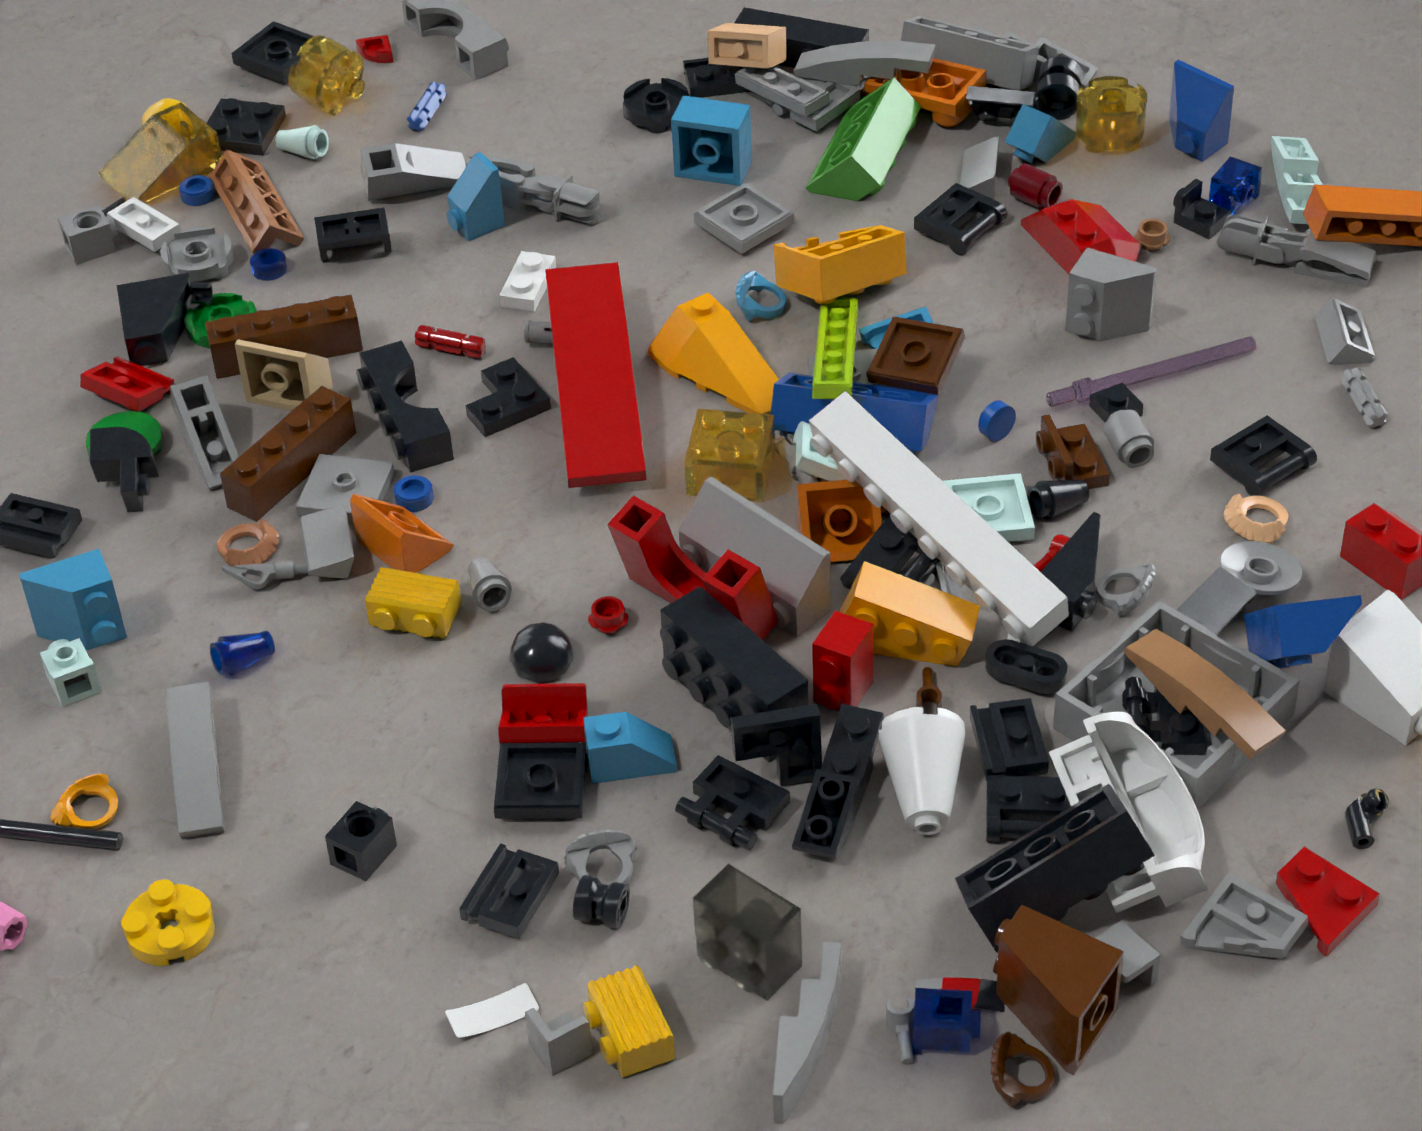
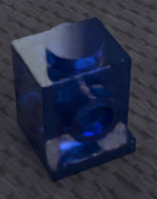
(1235, 184)
(944, 1020)

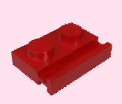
(126, 383)

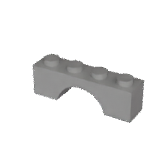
(477, 45)

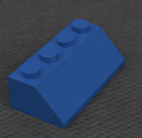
(901, 411)

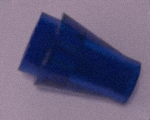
(240, 651)

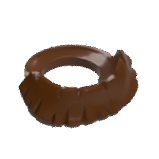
(1012, 1091)

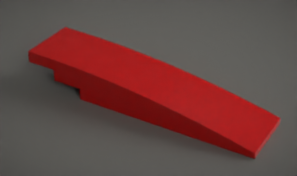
(595, 376)

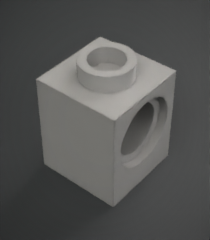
(88, 234)

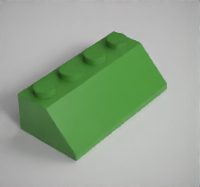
(866, 144)

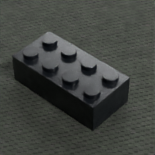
(725, 661)

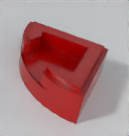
(375, 49)

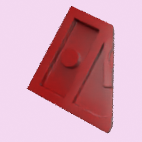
(1327, 896)

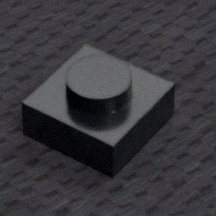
(1114, 399)

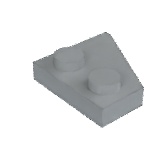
(1244, 922)

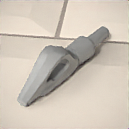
(278, 570)

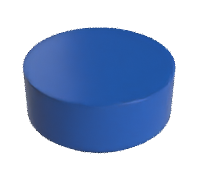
(197, 190)
(997, 420)
(413, 493)

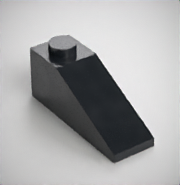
(1075, 571)

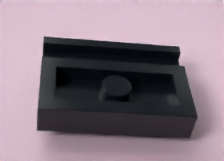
(711, 79)
(1000, 103)
(36, 524)
(1009, 739)
(509, 891)

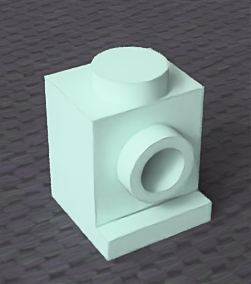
(65, 661)

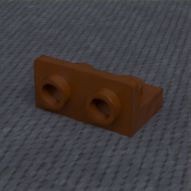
(1071, 453)

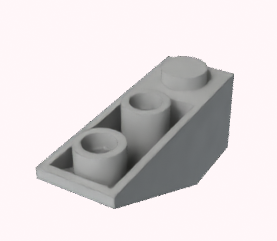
(408, 169)

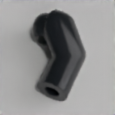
(1363, 814)

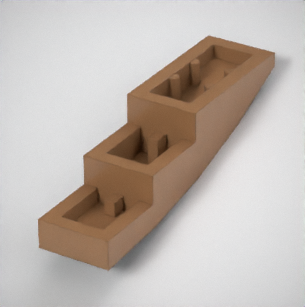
(1206, 691)

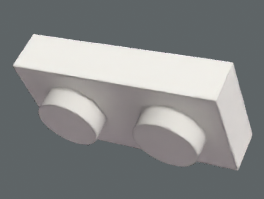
(144, 224)
(527, 281)

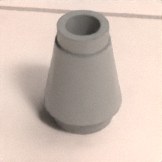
(488, 585)

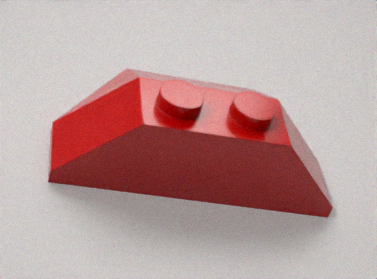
(1076, 225)

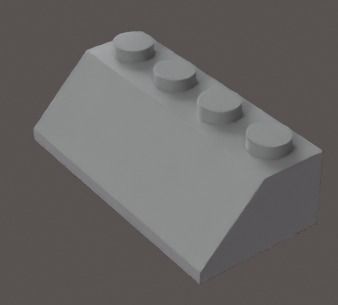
(791, 564)

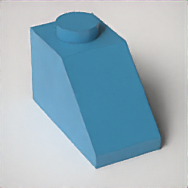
(1038, 135)
(476, 199)
(626, 748)

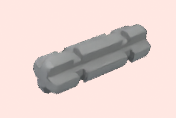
(1364, 397)

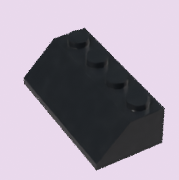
(1057, 863)

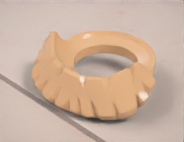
(1236, 512)

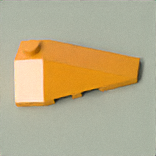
(713, 350)

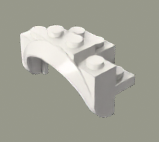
(1152, 796)

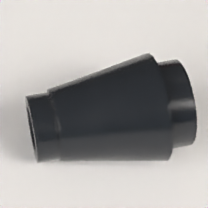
(1055, 497)

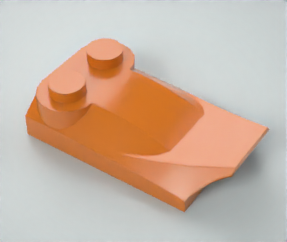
(940, 90)

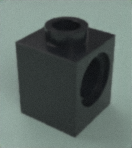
(361, 840)

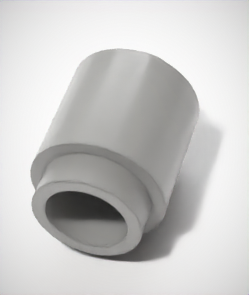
(1129, 438)

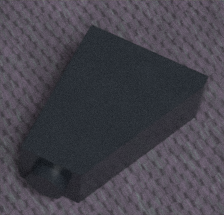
(154, 316)

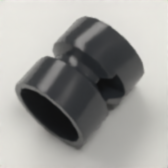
(1059, 86)

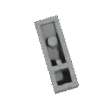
(203, 428)

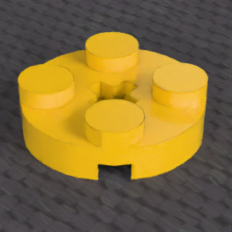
(162, 903)

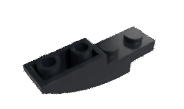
(839, 783)

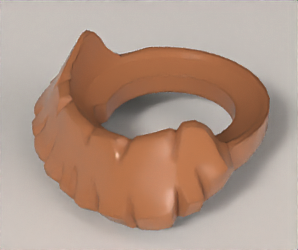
(259, 554)

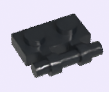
(1178, 731)
(739, 792)

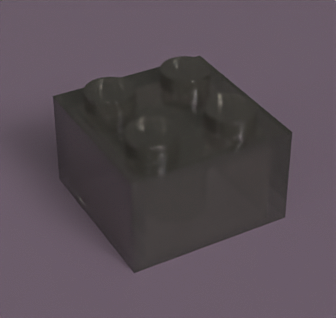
(747, 932)

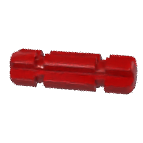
(450, 341)

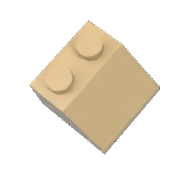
(280, 375)

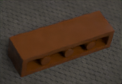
(315, 328)
(287, 453)

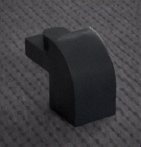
(123, 457)

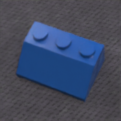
(1295, 631)

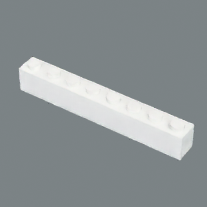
(939, 520)

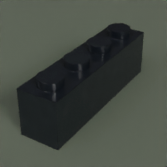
(803, 33)

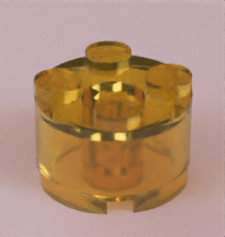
(327, 74)
(1111, 114)

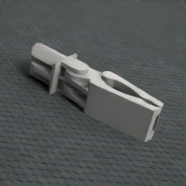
(547, 192)
(1311, 257)

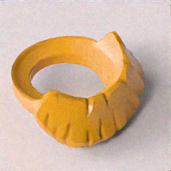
(94, 784)

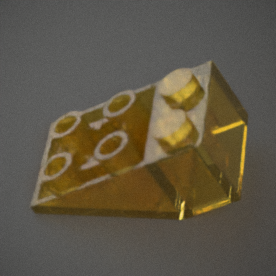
(163, 155)

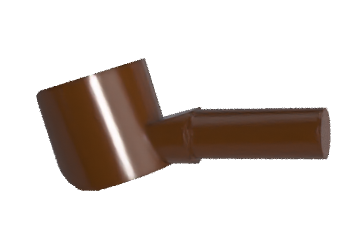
(928, 691)

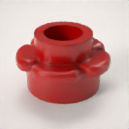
(608, 615)

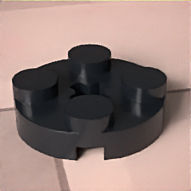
(653, 103)

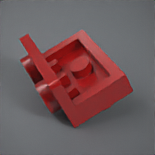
(543, 713)

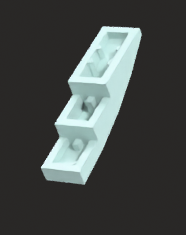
(1295, 174)

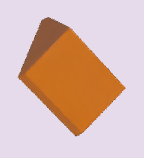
(837, 517)
(396, 534)

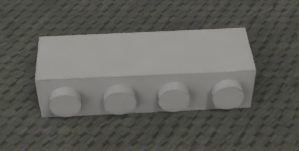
(1006, 60)

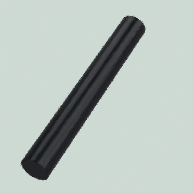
(61, 834)

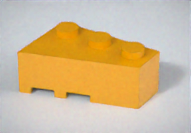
(842, 265)
(911, 617)

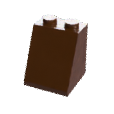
(1057, 983)

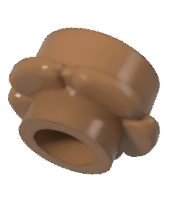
(1152, 234)

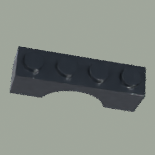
(416, 432)

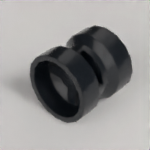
(601, 902)

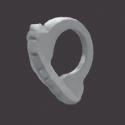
(1126, 602)
(617, 842)

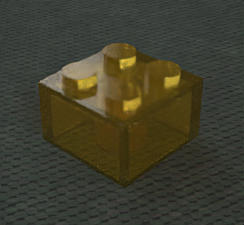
(731, 449)

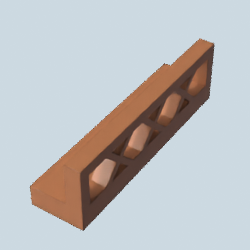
(253, 202)

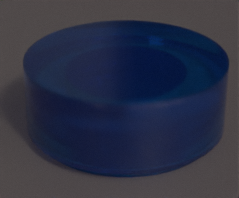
(268, 264)

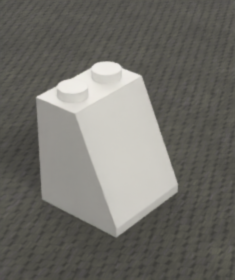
(1379, 667)

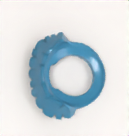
(750, 308)

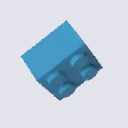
(711, 140)

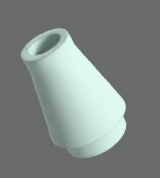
(304, 141)

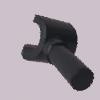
(201, 293)

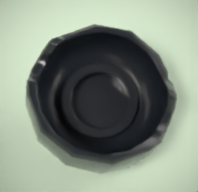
(541, 652)

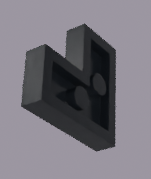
(512, 400)
(787, 733)

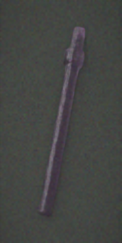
(1083, 388)

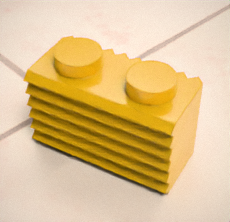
(413, 602)
(629, 1021)

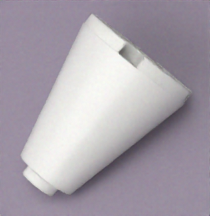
(923, 764)

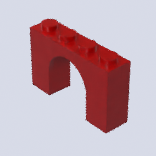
(663, 568)

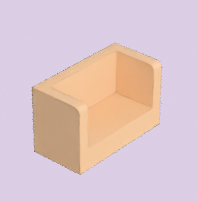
(747, 45)

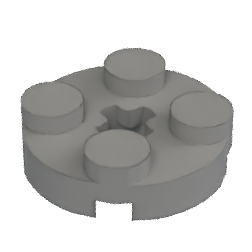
(210, 264)

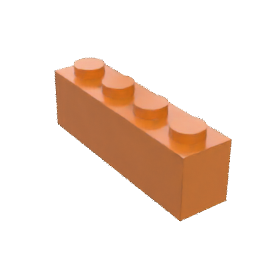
(1365, 215)

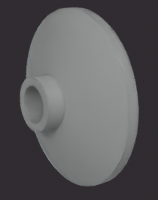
(1262, 567)

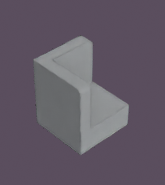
(1138, 956)
(559, 1041)

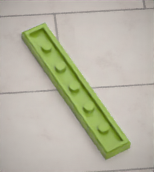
(835, 349)

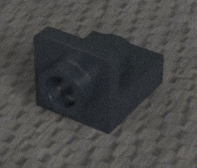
(1198, 213)

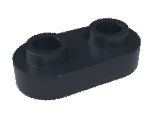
(1026, 666)

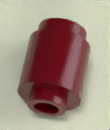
(1034, 186)

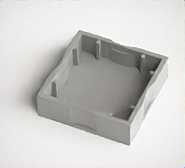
(1101, 684)

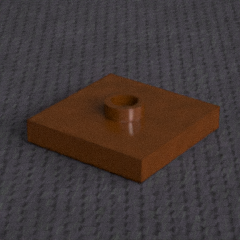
(915, 355)

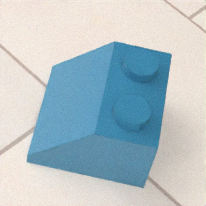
(74, 601)

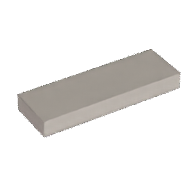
(783, 89)

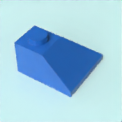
(1199, 111)

